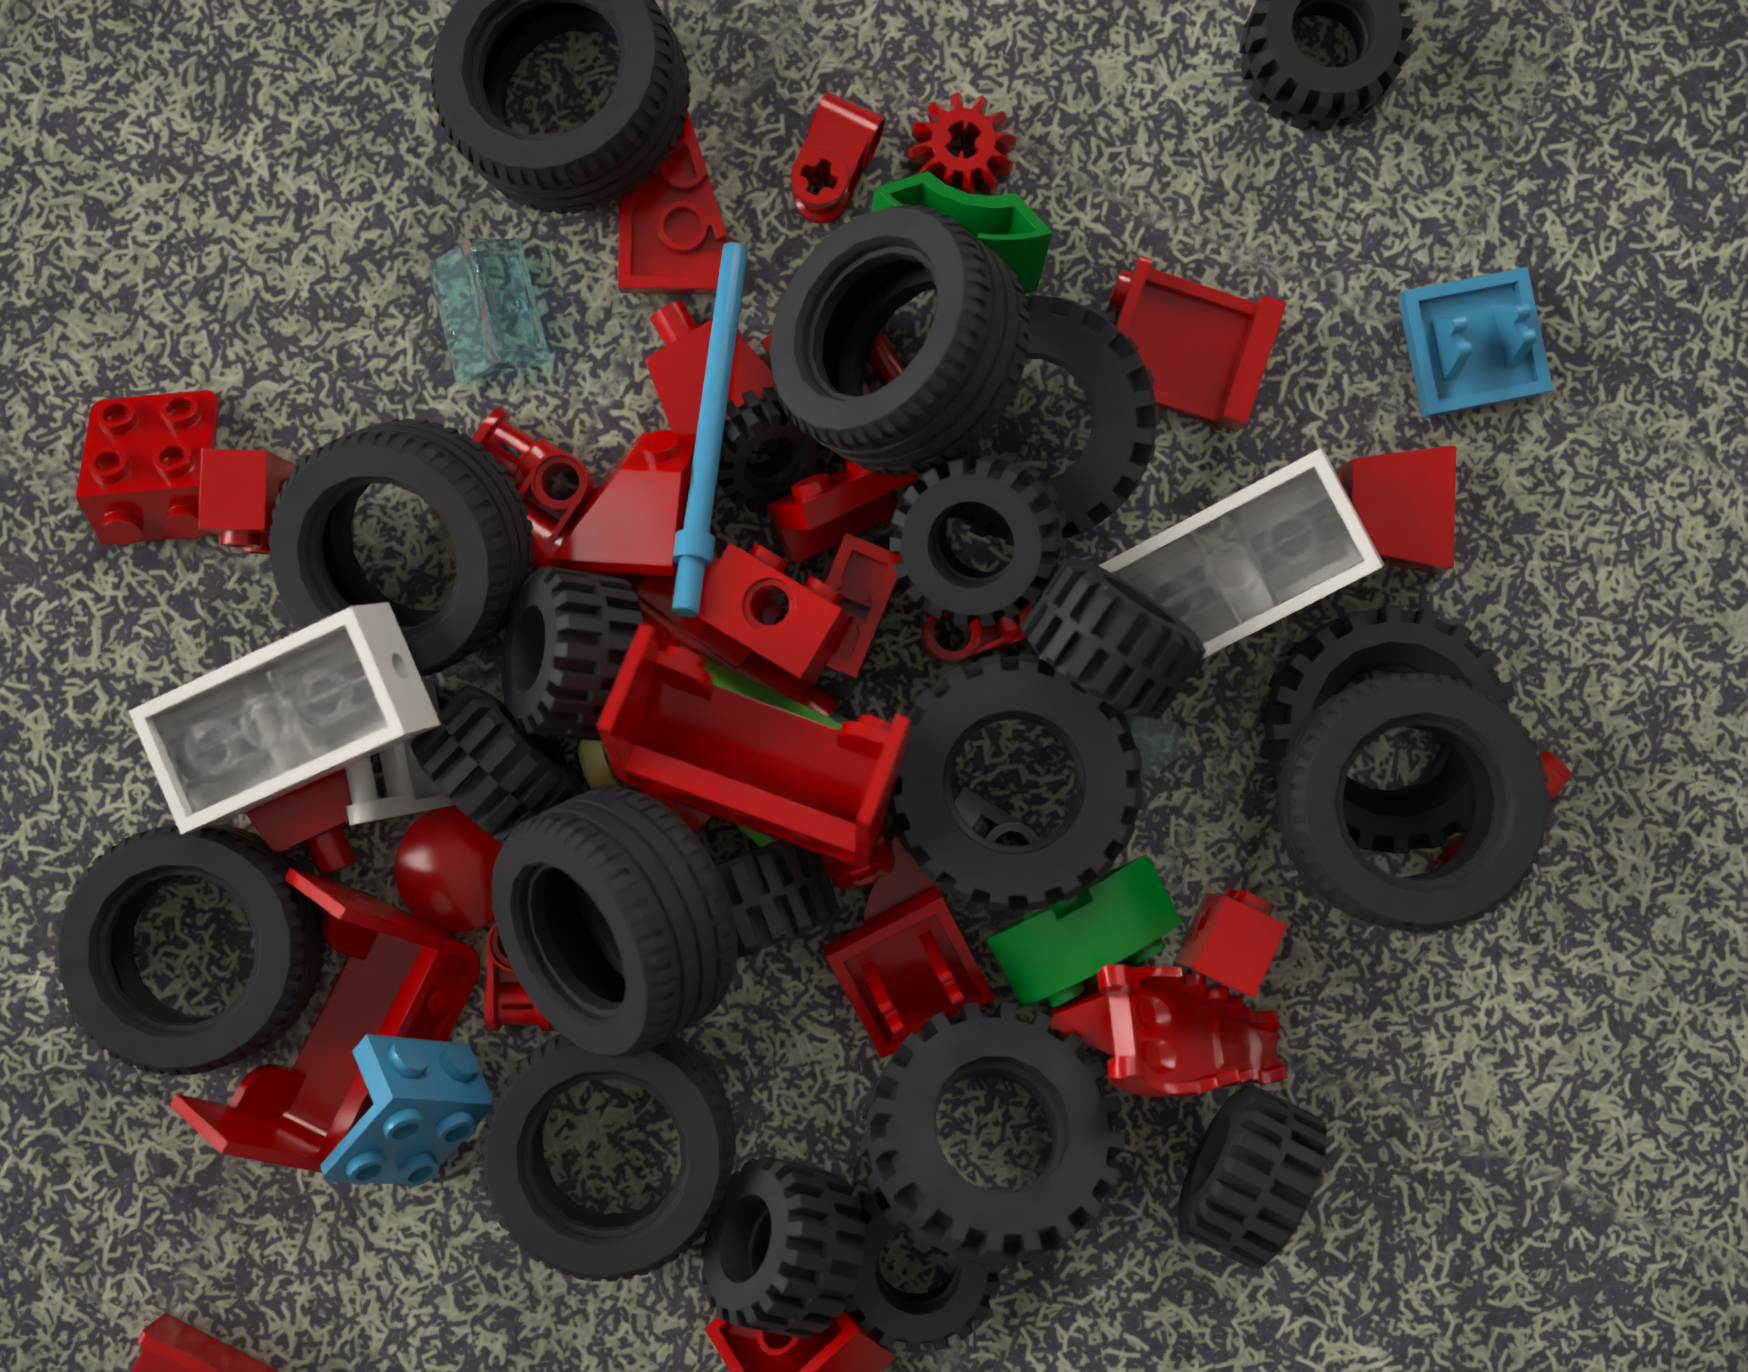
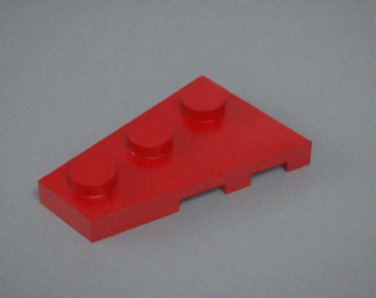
(672, 227)

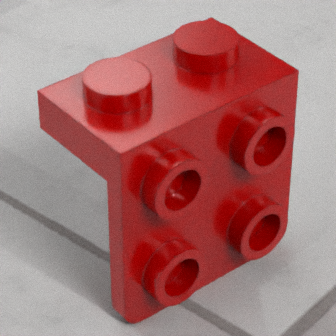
(145, 466)

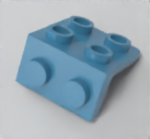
(423, 1108)

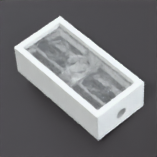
(1255, 554)
(284, 716)

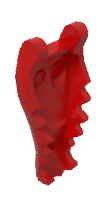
(1183, 1035)

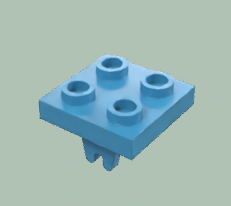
(1475, 342)

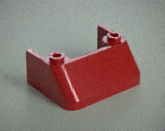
(747, 758)
(395, 983)

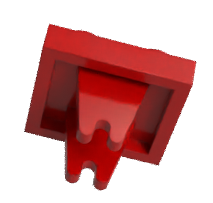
(907, 970)

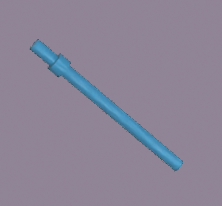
(694, 543)

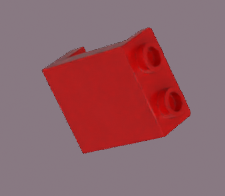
(1197, 342)

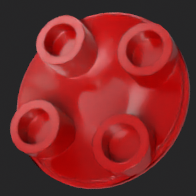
(447, 870)

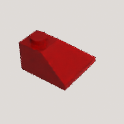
(634, 511)
(837, 1349)

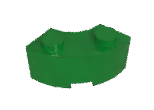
(997, 221)
(1071, 940)

